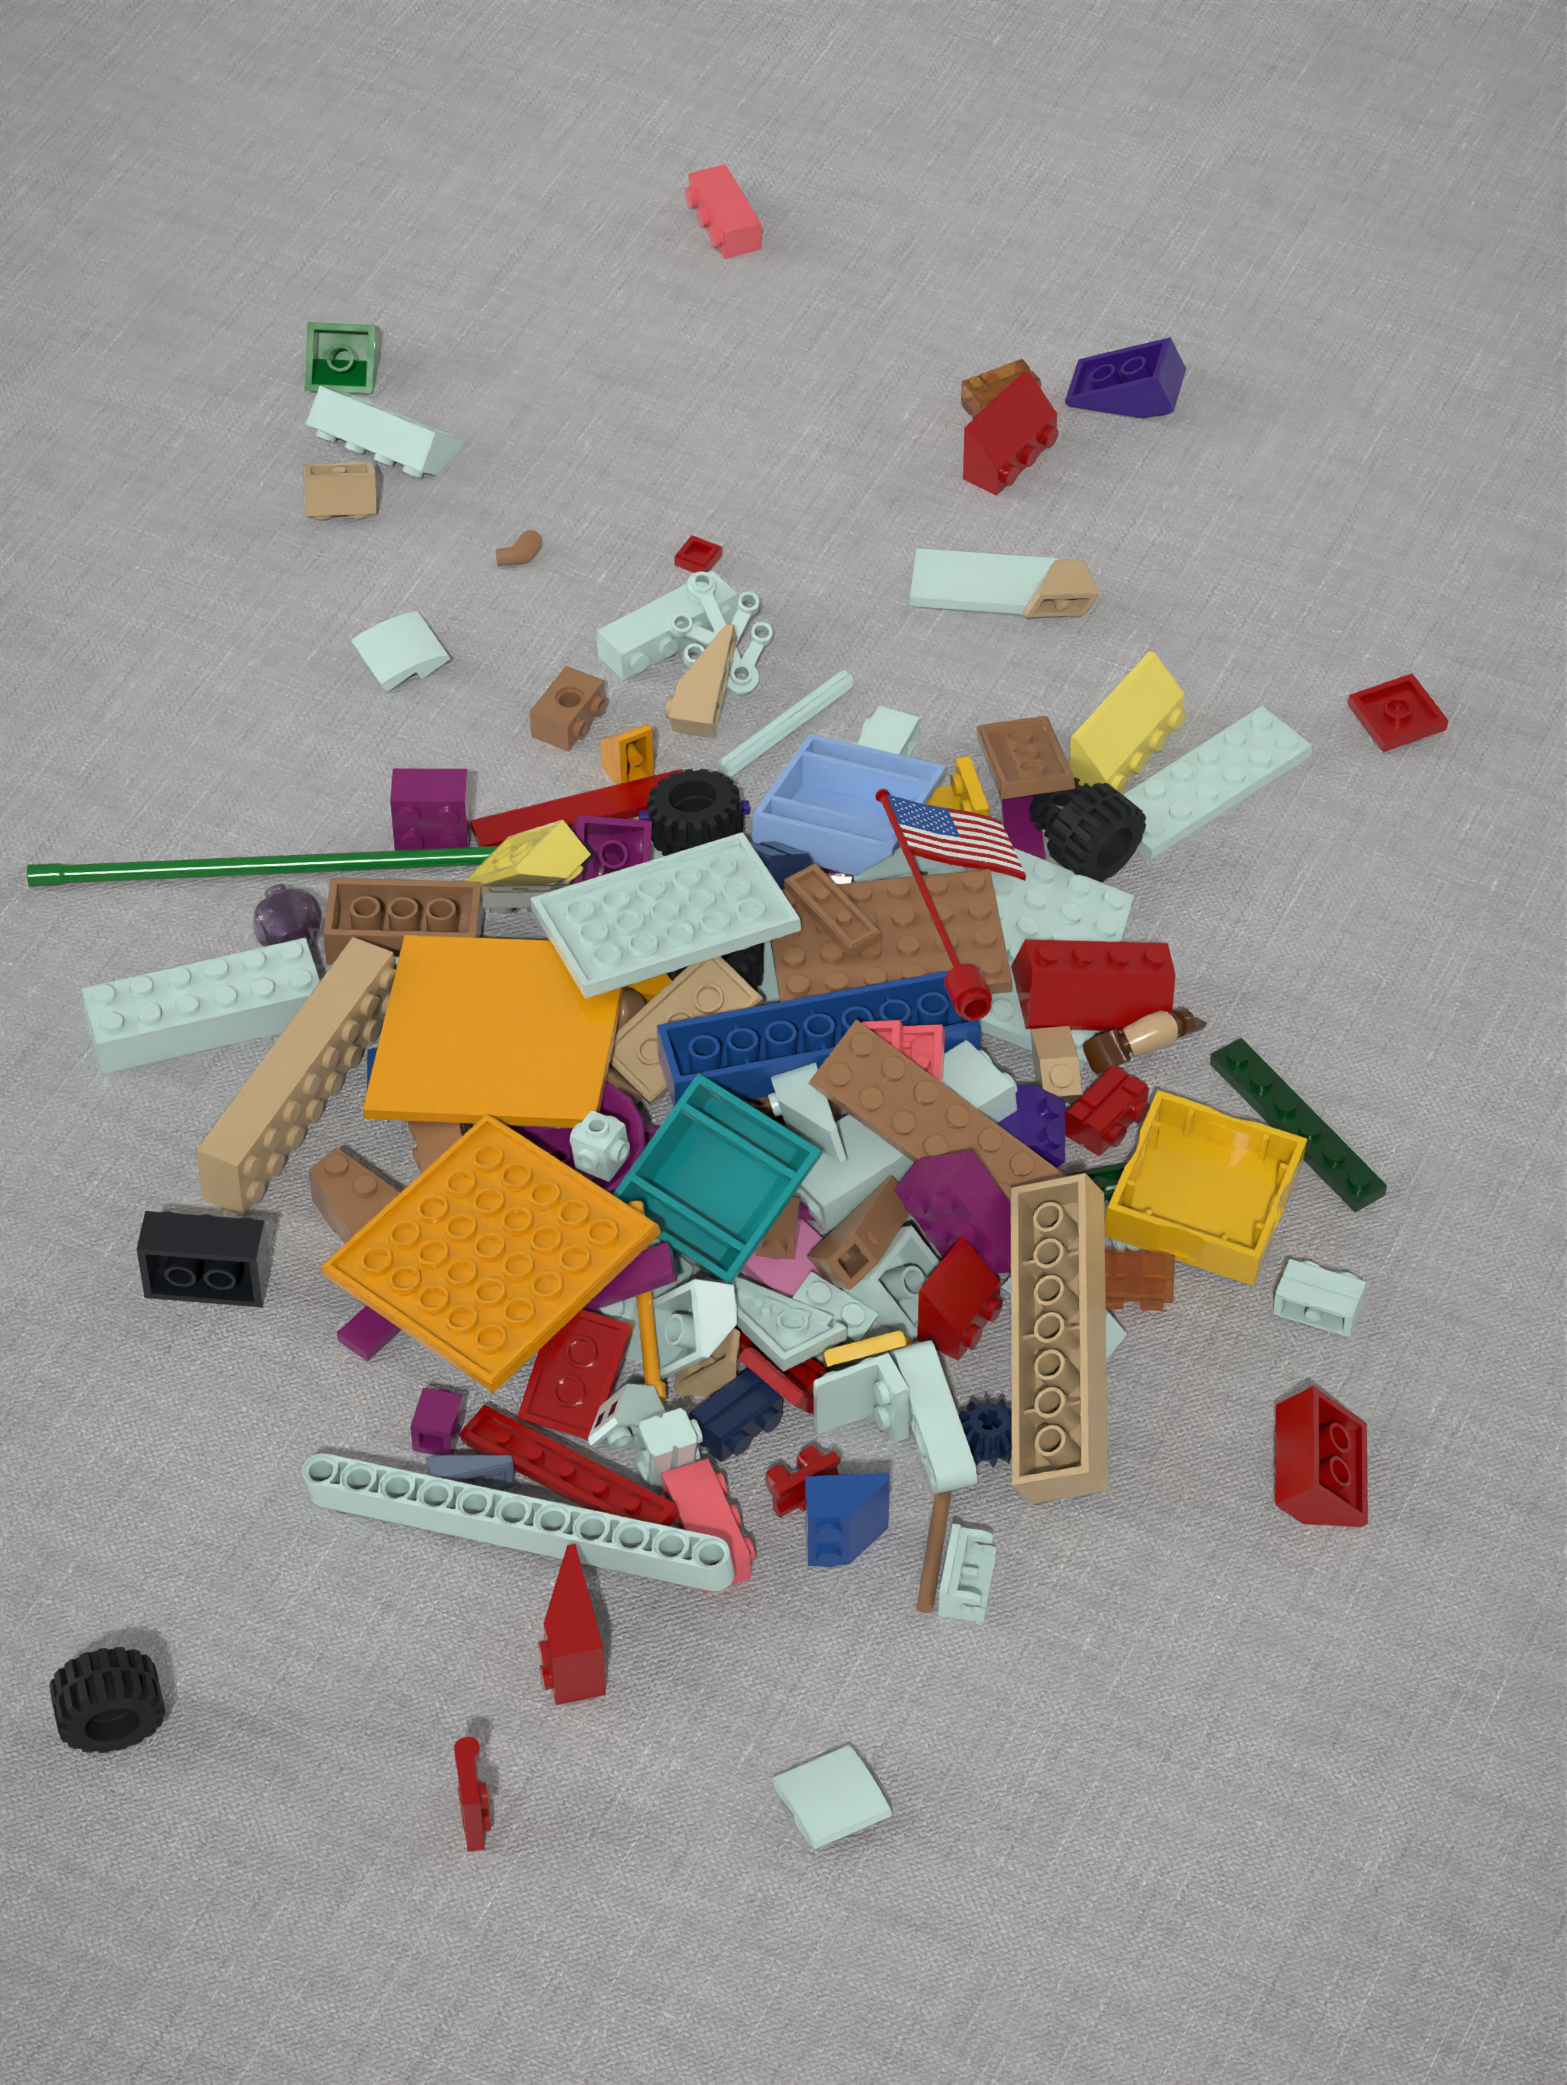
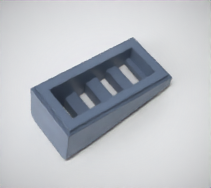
(474, 1469)

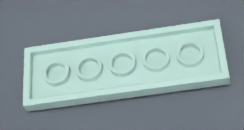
(1215, 778)

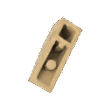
(702, 688)

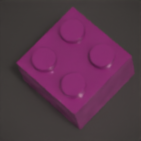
(430, 808)

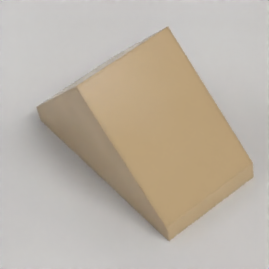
(712, 1373)

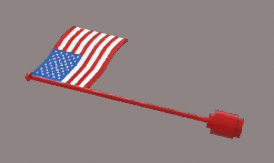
(956, 840)

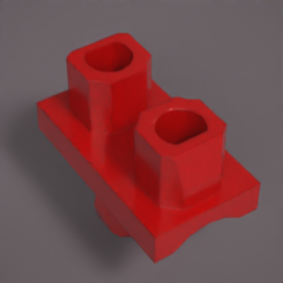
(789, 1488)

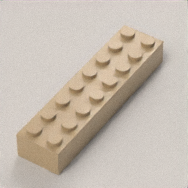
(296, 1078)
(1058, 1339)

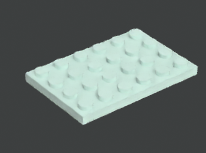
(1049, 907)
(664, 915)

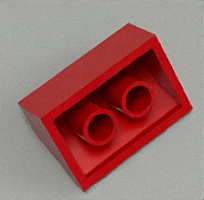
(1008, 435)
(1321, 1461)

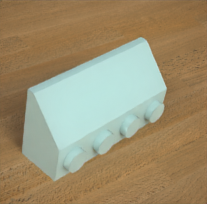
(381, 431)

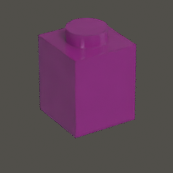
(437, 1422)

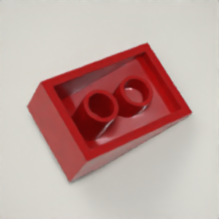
(572, 1643)

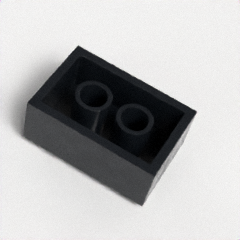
(204, 1258)

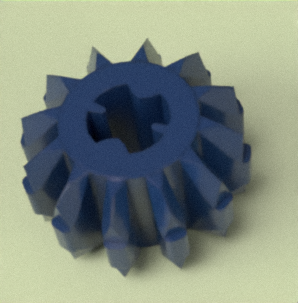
(988, 1431)

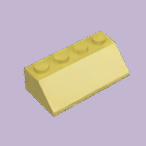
(1128, 726)

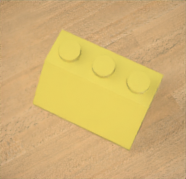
(534, 858)

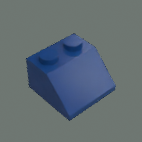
(844, 1516)

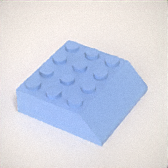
(829, 802)

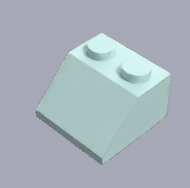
(896, 1281)
(692, 1323)

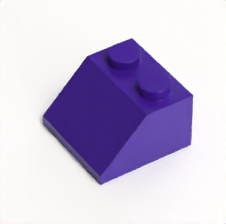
(1038, 1123)

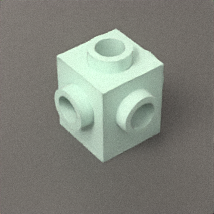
(599, 1145)

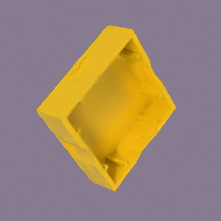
(1205, 1187)

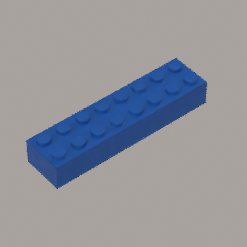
(753, 1044)

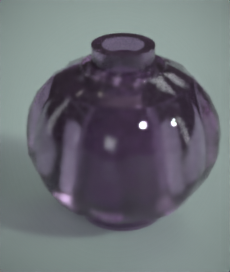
(287, 916)

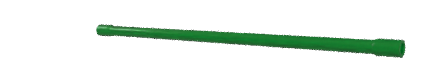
(59, 874)

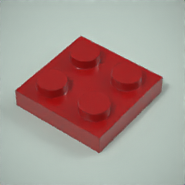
(1397, 712)

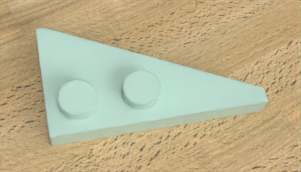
(783, 1332)

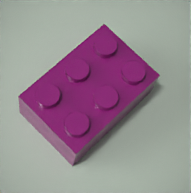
(957, 1199)

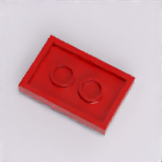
(575, 1374)

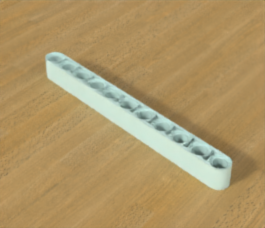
(530, 1534)

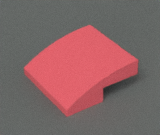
(919, 1043)

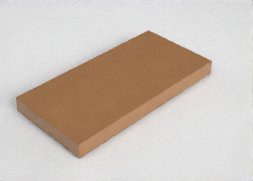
(1025, 757)

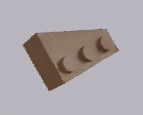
(347, 1193)

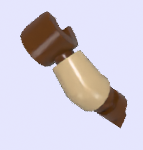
(1140, 1037)

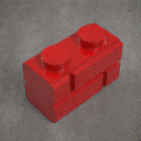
(1107, 1110)

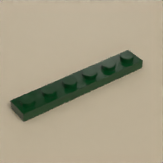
(1288, 1112)

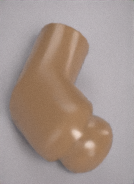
(522, 551)

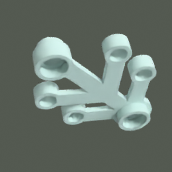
(706, 598)

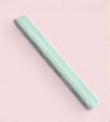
(785, 723)

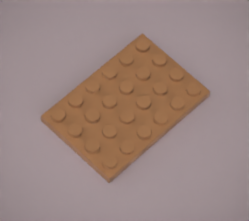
(814, 964)

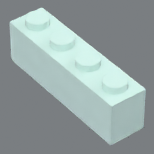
(645, 634)

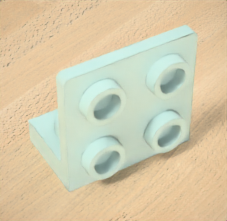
(861, 1391)

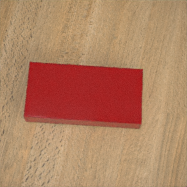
(777, 1379)

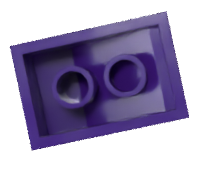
(1129, 381)

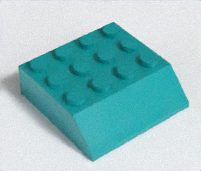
(717, 1177)

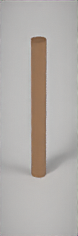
(933, 1552)

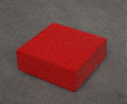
(698, 555)

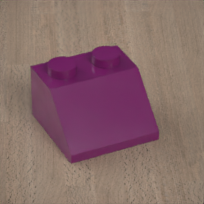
(612, 844)

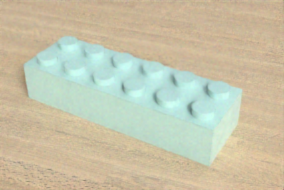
(198, 1005)

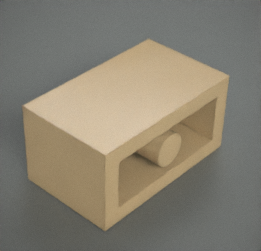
(339, 489)

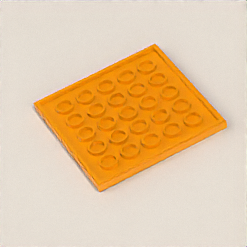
(490, 1033)
(490, 1252)

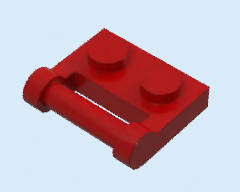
(471, 1793)

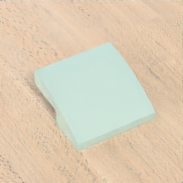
(400, 649)
(832, 1797)

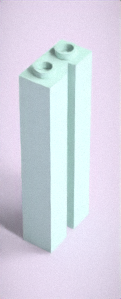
(838, 1188)

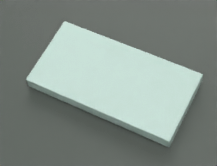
(975, 580)

